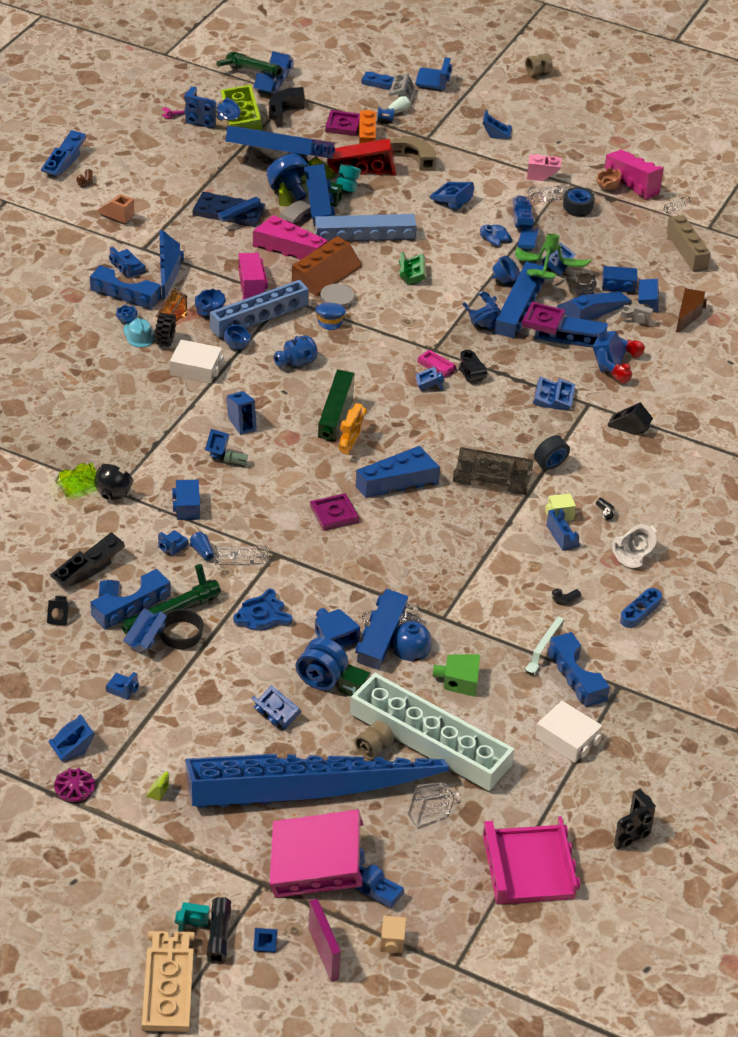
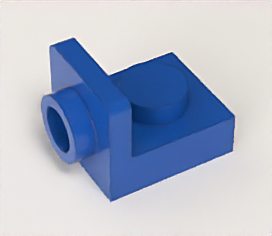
(429, 378)
(217, 443)
(172, 542)
(122, 685)

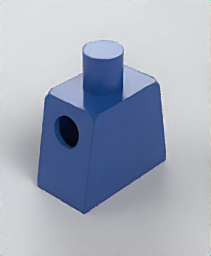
(241, 406)
(336, 627)

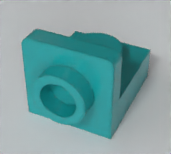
(192, 914)

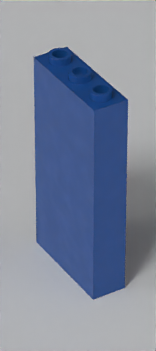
(280, 142)

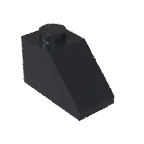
(632, 419)

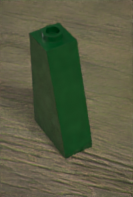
(336, 405)

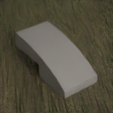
(295, 211)

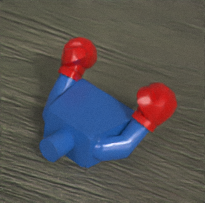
(610, 351)

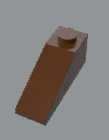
(691, 307)

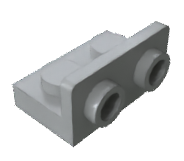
(403, 86)

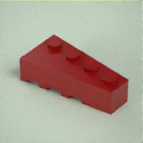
(369, 157)

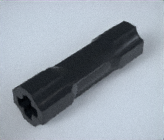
(219, 930)

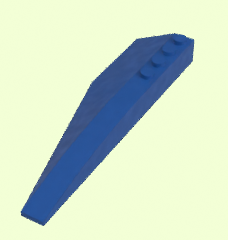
(270, 779)

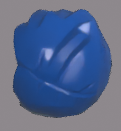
(209, 301)

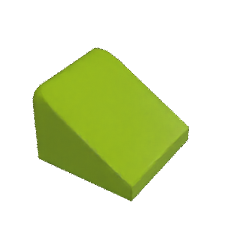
(285, 197)
(159, 787)

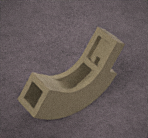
(417, 150)

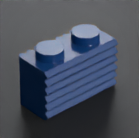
(619, 279)

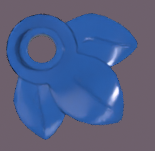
(495, 233)

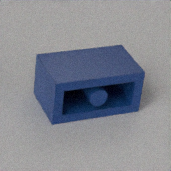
(187, 499)

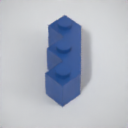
(270, 84)

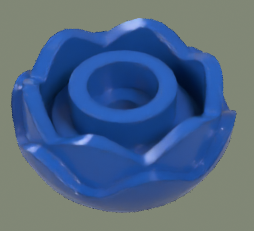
(126, 313)

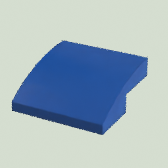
(553, 394)

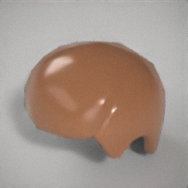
(609, 179)

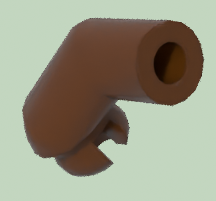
(83, 181)

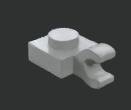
(640, 314)

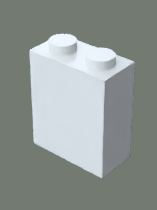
(196, 361)
(568, 731)

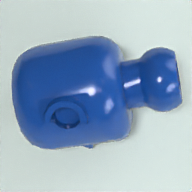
(297, 352)

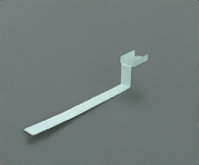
(533, 665)

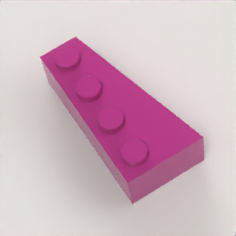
(637, 174)
(286, 238)
(251, 274)

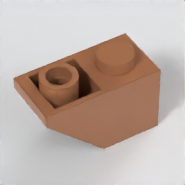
(119, 208)

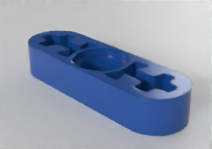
(643, 600)

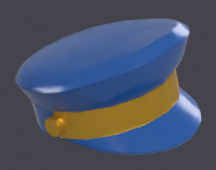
(330, 315)

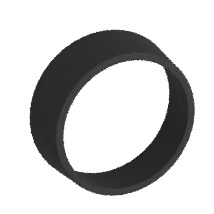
(186, 616)

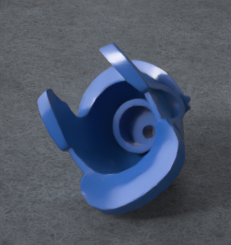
(486, 315)

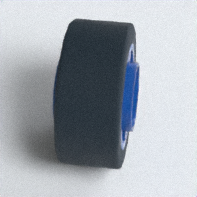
(578, 201)
(551, 452)

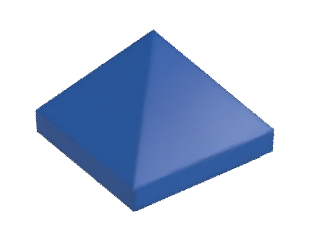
(110, 587)
(265, 939)

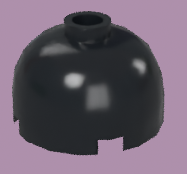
(112, 482)

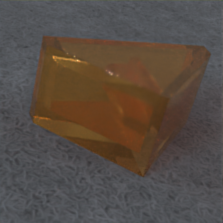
(175, 304)

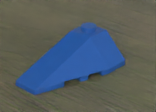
(594, 305)

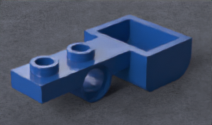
(376, 885)

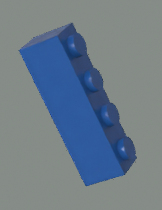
(574, 332)
(381, 629)

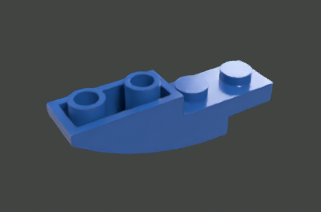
(65, 155)
(522, 212)

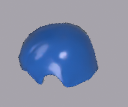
(236, 337)

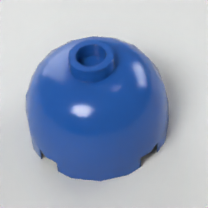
(411, 641)

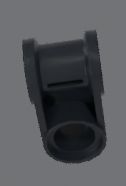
(471, 366)

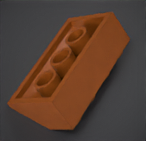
(326, 265)

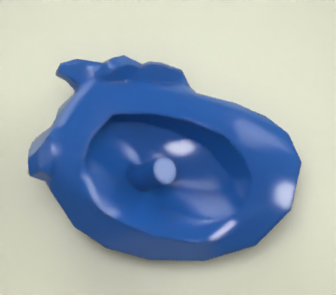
(227, 110)

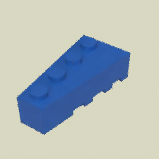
(398, 472)

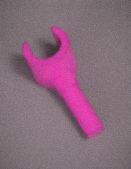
(168, 115)

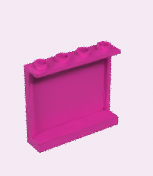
(316, 853)
(530, 863)

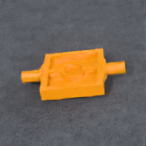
(351, 428)

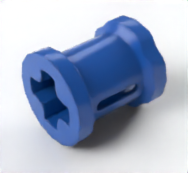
(385, 111)

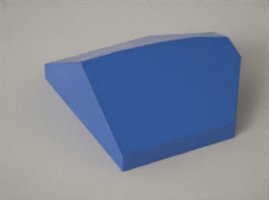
(496, 128)
(72, 739)

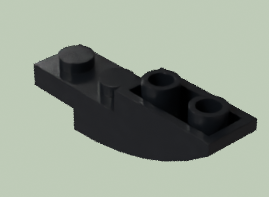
(86, 565)

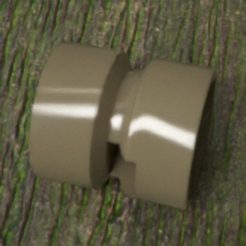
(539, 64)
(374, 740)

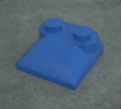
(454, 194)

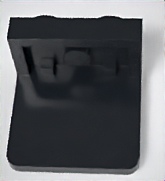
(638, 822)

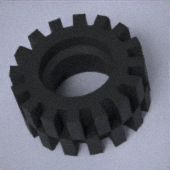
(165, 329)

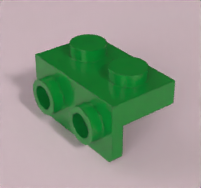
(413, 268)

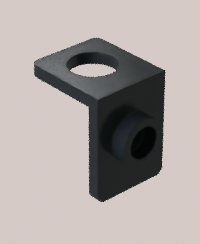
(58, 602)

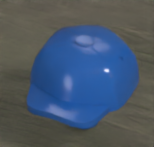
(288, 170)

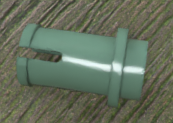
(236, 458)

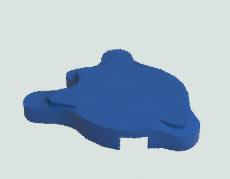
(262, 612)

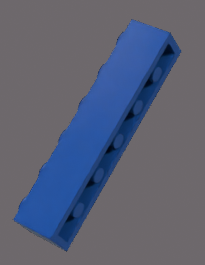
(518, 302)

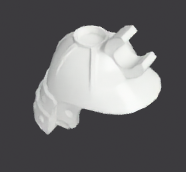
(634, 545)

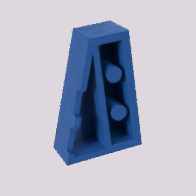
(318, 191)

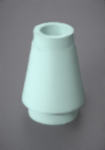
(400, 105)

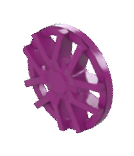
(74, 785)

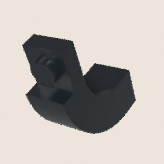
(285, 100)

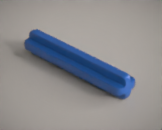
(239, 209)

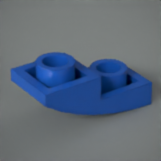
(528, 238)

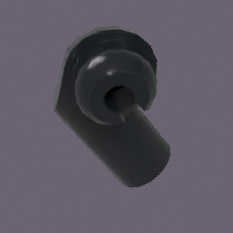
(608, 509)
(565, 598)

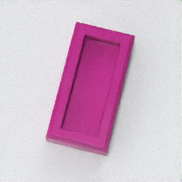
(430, 359)

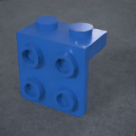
(433, 77)
(199, 110)

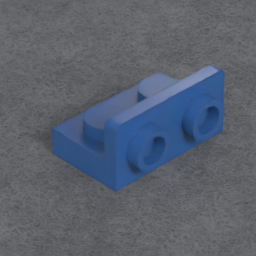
(126, 262)
(554, 262)

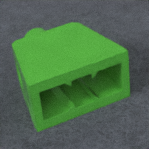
(459, 673)

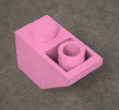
(542, 167)

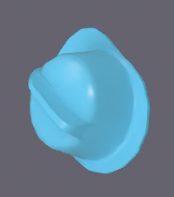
(139, 333)

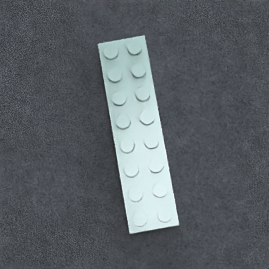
(433, 731)

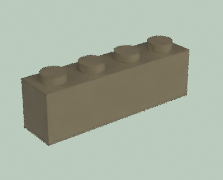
(688, 243)

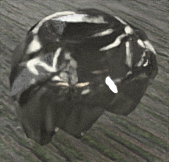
(581, 284)

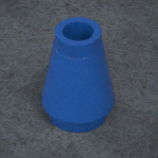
(202, 545)

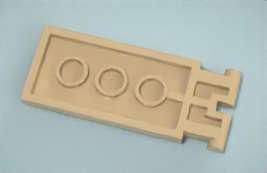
(168, 982)

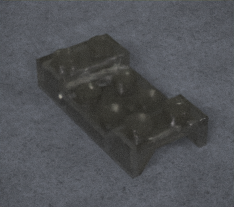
(493, 469)

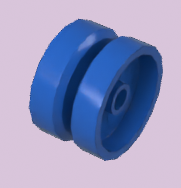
(321, 663)

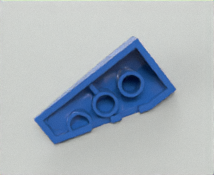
(169, 261)

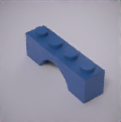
(142, 294)
(110, 609)
(589, 686)

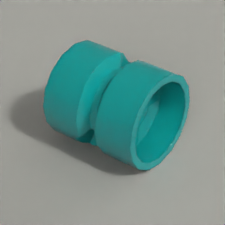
(348, 177)

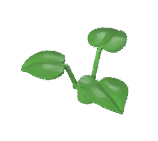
(551, 245)

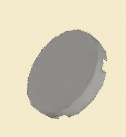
(337, 294)

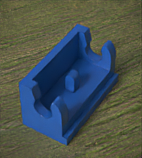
(649, 293)
(561, 531)

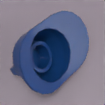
(505, 270)

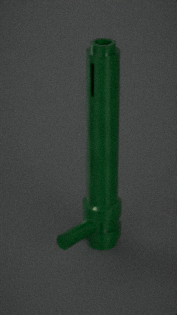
(241, 61)
(198, 595)

